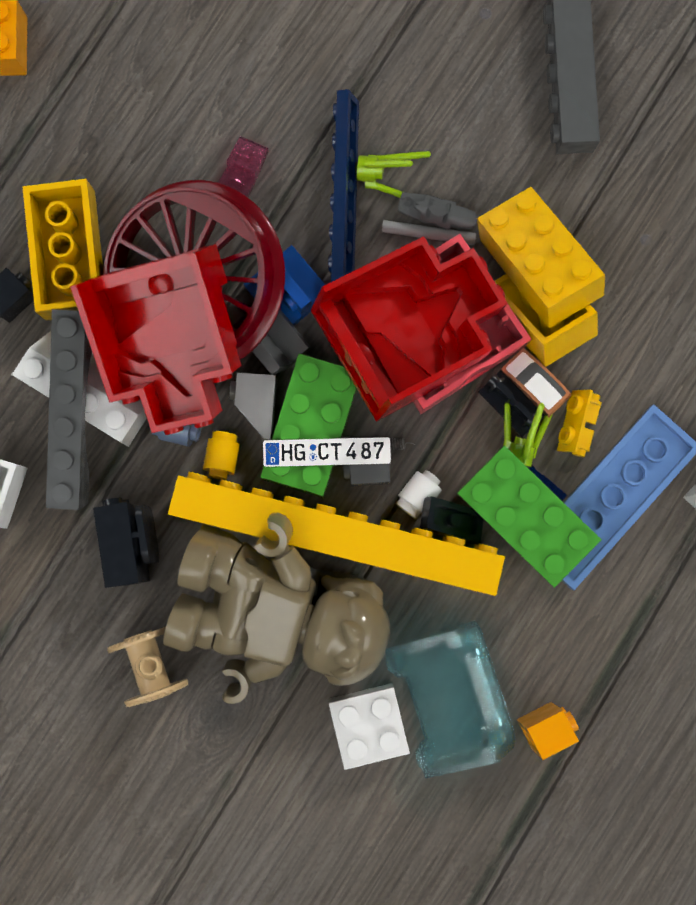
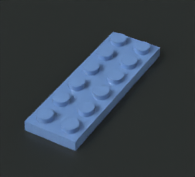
(628, 483)

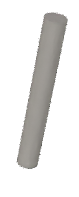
(428, 232)

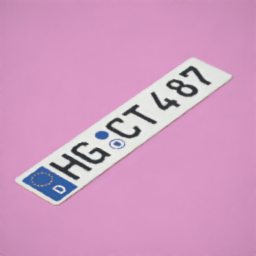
(326, 452)

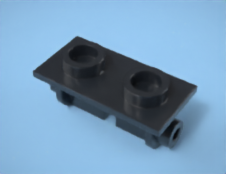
(502, 390)

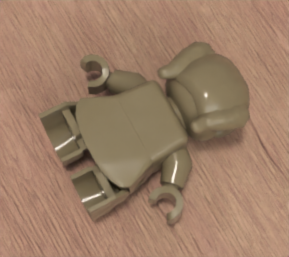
(268, 611)

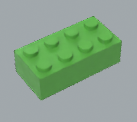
(313, 408)
(529, 516)

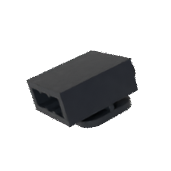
(125, 541)

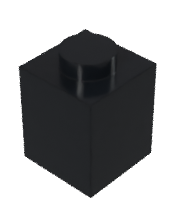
(14, 294)

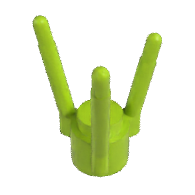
(372, 168)
(525, 448)

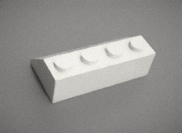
(113, 418)

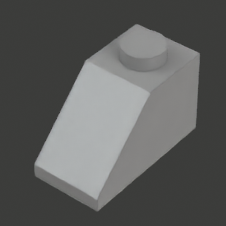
(256, 400)

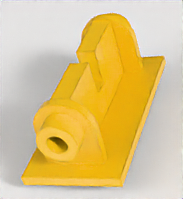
(581, 409)

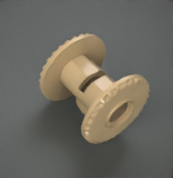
(147, 667)

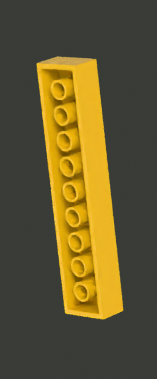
(338, 535)

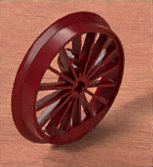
(233, 211)

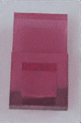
(244, 165)

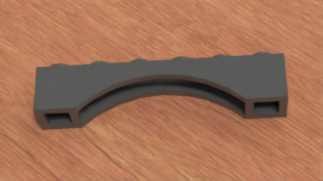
(67, 402)

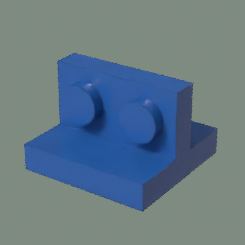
(300, 288)

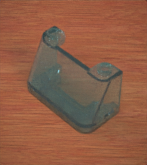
(454, 699)

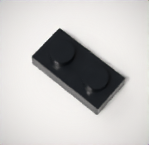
(451, 520)

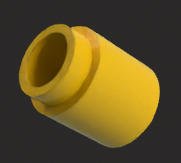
(221, 455)

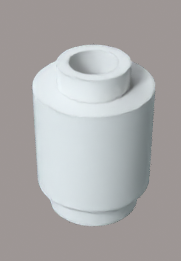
(416, 491)

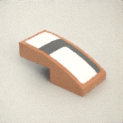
(536, 381)

